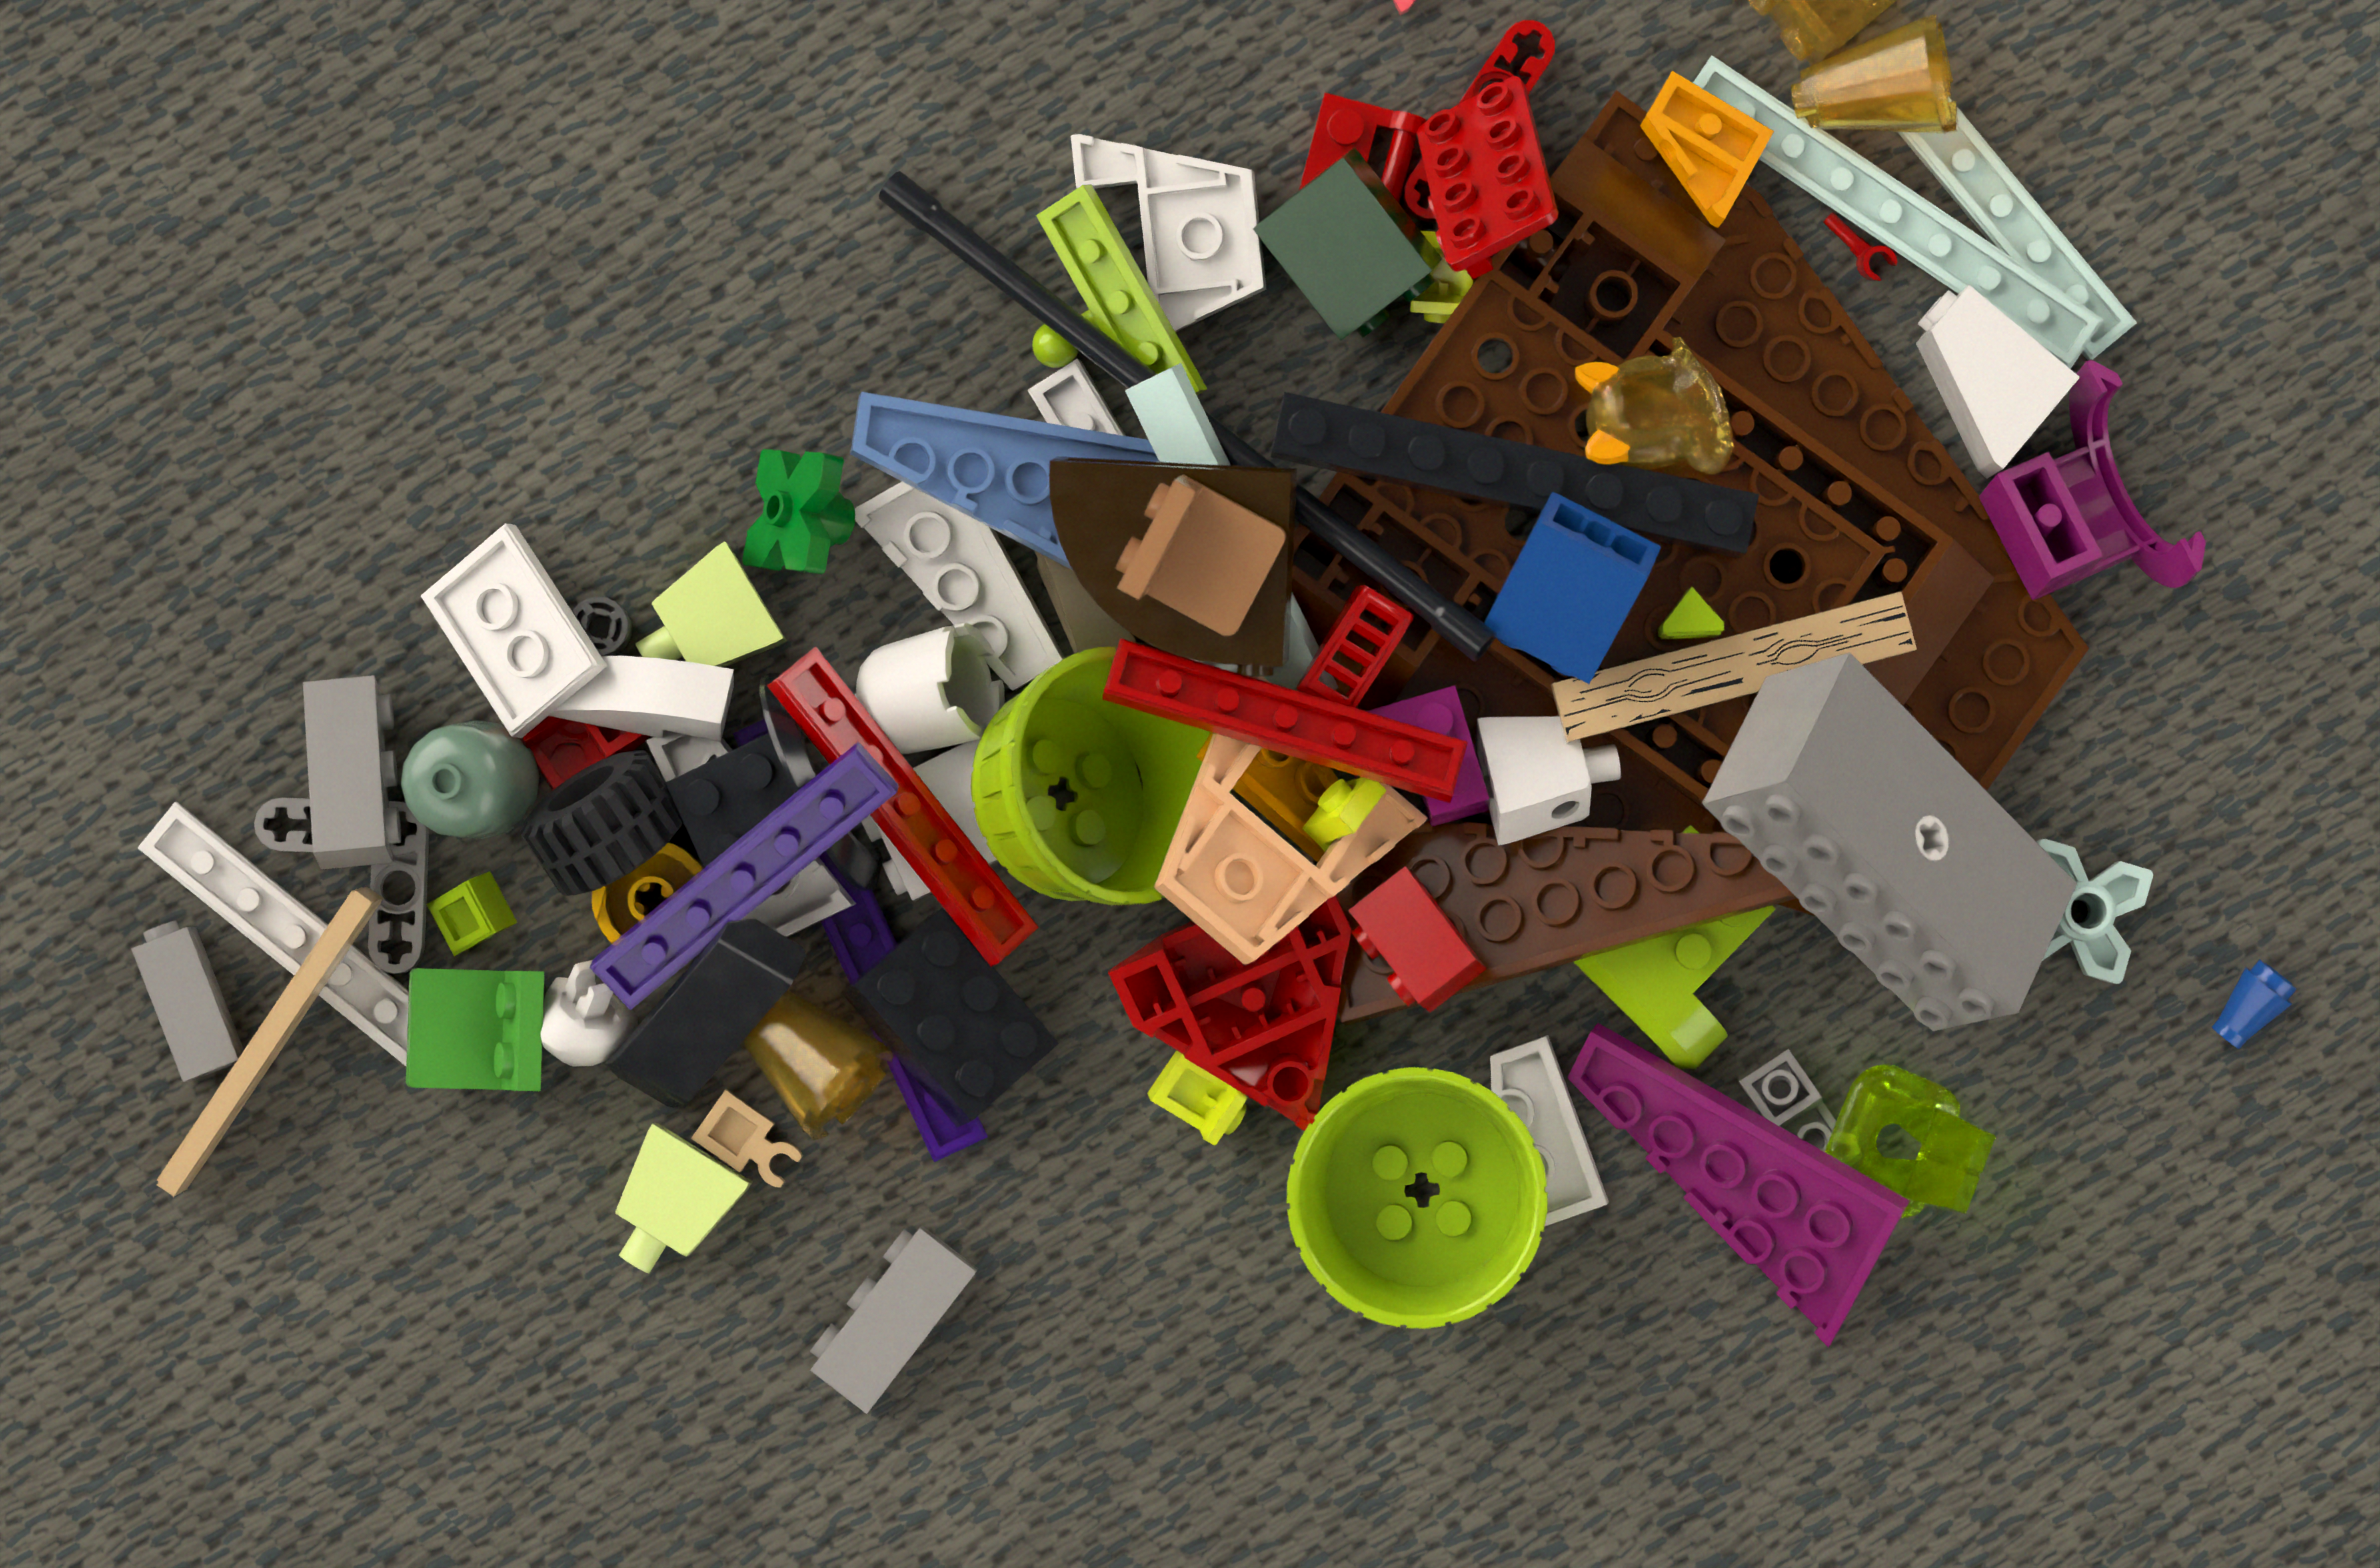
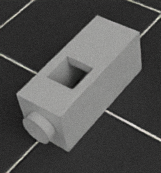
(187, 1000)

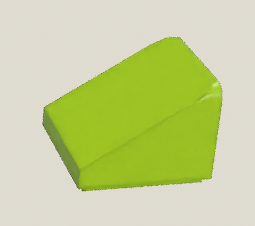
(471, 913)

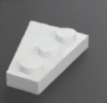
(1536, 1091)

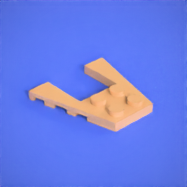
(1243, 876)

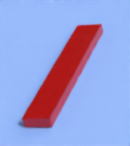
(1285, 720)
(912, 816)

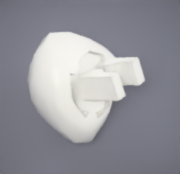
(584, 1019)

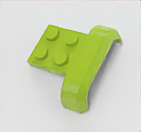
(1658, 978)

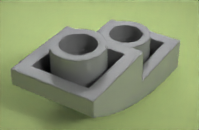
(1790, 1100)

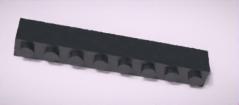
(1511, 474)

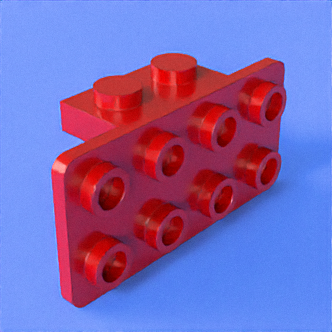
(1486, 175)

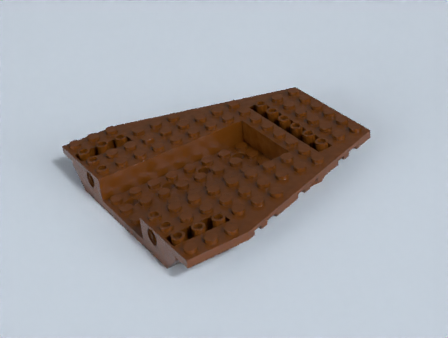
(1815, 432)

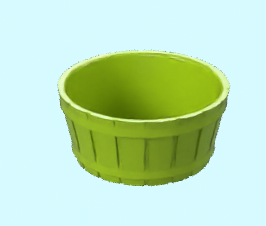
(1114, 833)
(1376, 1243)

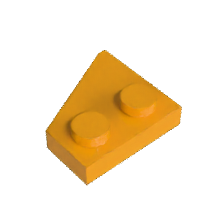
(1704, 144)

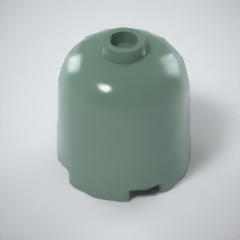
(470, 780)

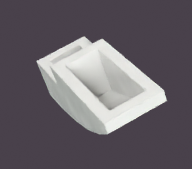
(654, 697)

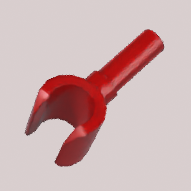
(1859, 247)

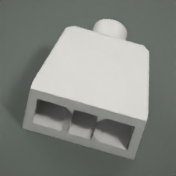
(1536, 776)

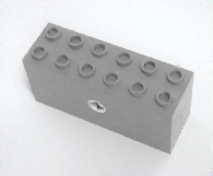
(1890, 843)

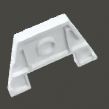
(1193, 224)

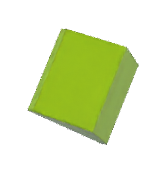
(1691, 619)

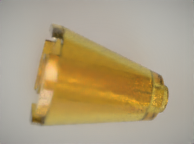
(1883, 84)
(816, 1062)

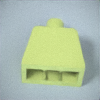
(712, 615)
(674, 1197)

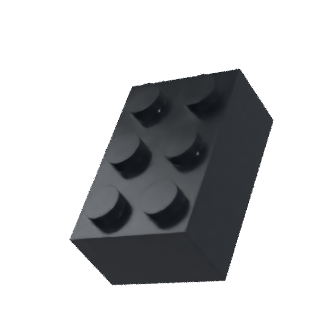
(950, 1018)

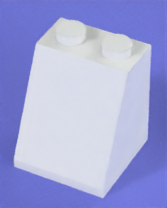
(1990, 376)

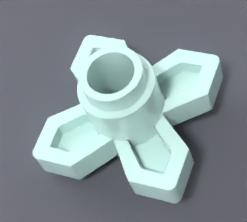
(2108, 895)

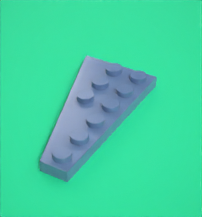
(981, 461)

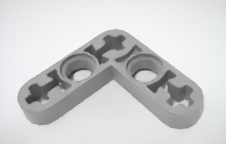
(408, 858)

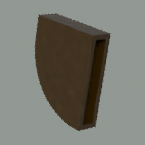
(1103, 506)

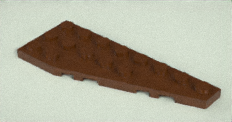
(1554, 897)

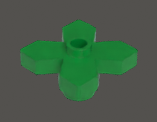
(800, 512)

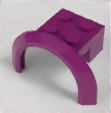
(2074, 512)

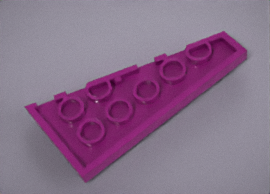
(1760, 1187)

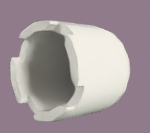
(931, 688)

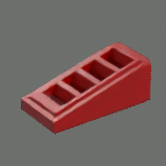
(1348, 619)

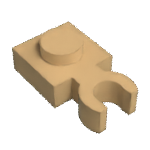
(739, 1133)

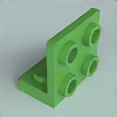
(475, 1029)

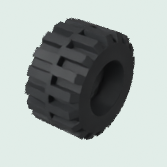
(602, 823)

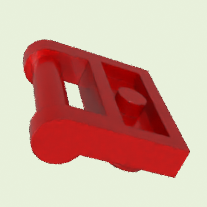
(1353, 124)

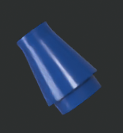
(2255, 1002)

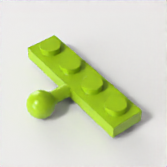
(1110, 286)

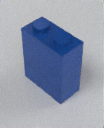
(1571, 588)

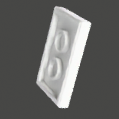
(513, 630)

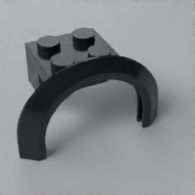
(750, 782)

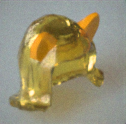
(1656, 412)

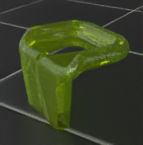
(1951, 1147)

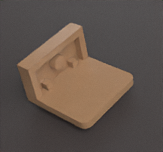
(1201, 555)

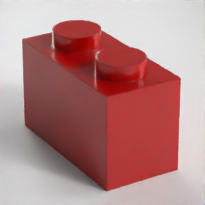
(1416, 940)

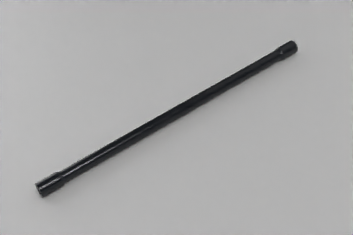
(928, 215)

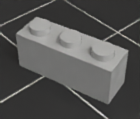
(350, 772)
(891, 1317)

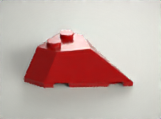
(1248, 1024)

